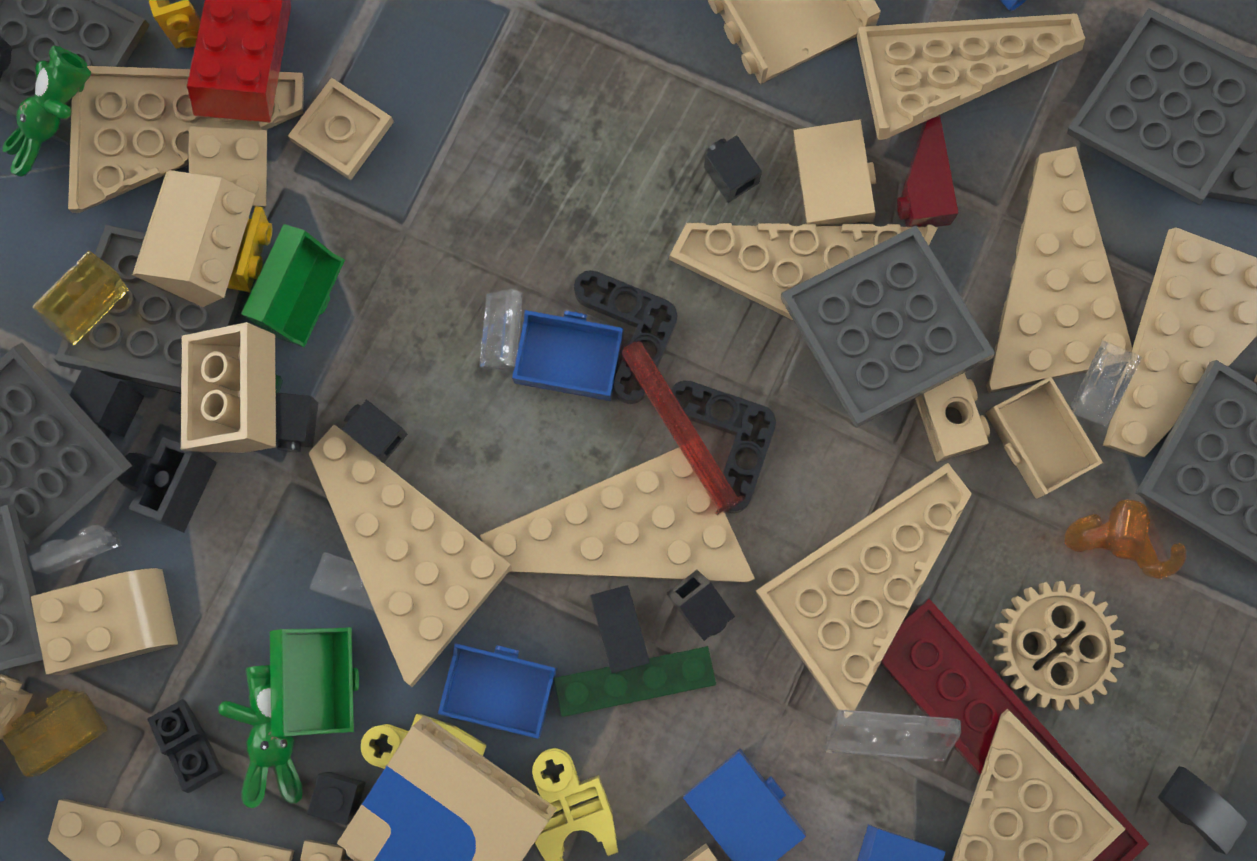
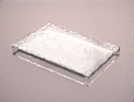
(892, 735)

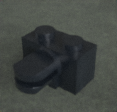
(168, 483)

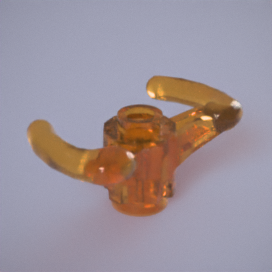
(1125, 537)

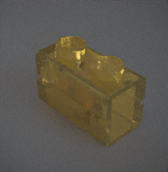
(80, 297)
(54, 733)

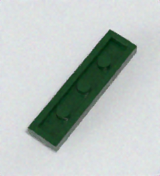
(659, 678)

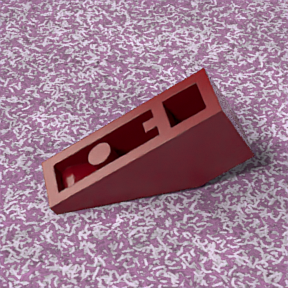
(928, 188)

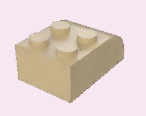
(103, 621)

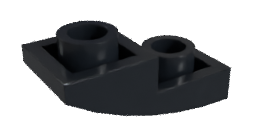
(619, 629)
(185, 745)
(1202, 808)

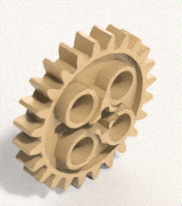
(1082, 673)

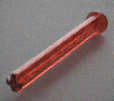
(680, 428)

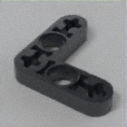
(638, 318)
(737, 426)

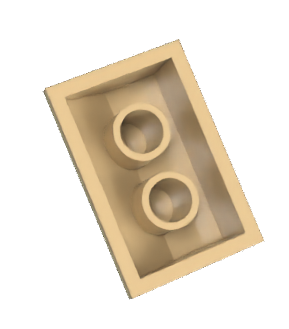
(194, 236)
(228, 390)

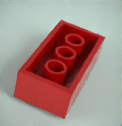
(238, 58)

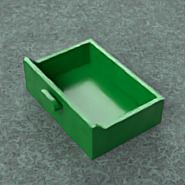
(293, 286)
(312, 681)

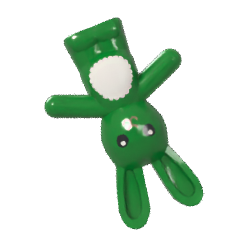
(41, 114)
(261, 747)

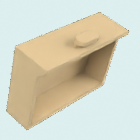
(835, 174)
(1043, 437)

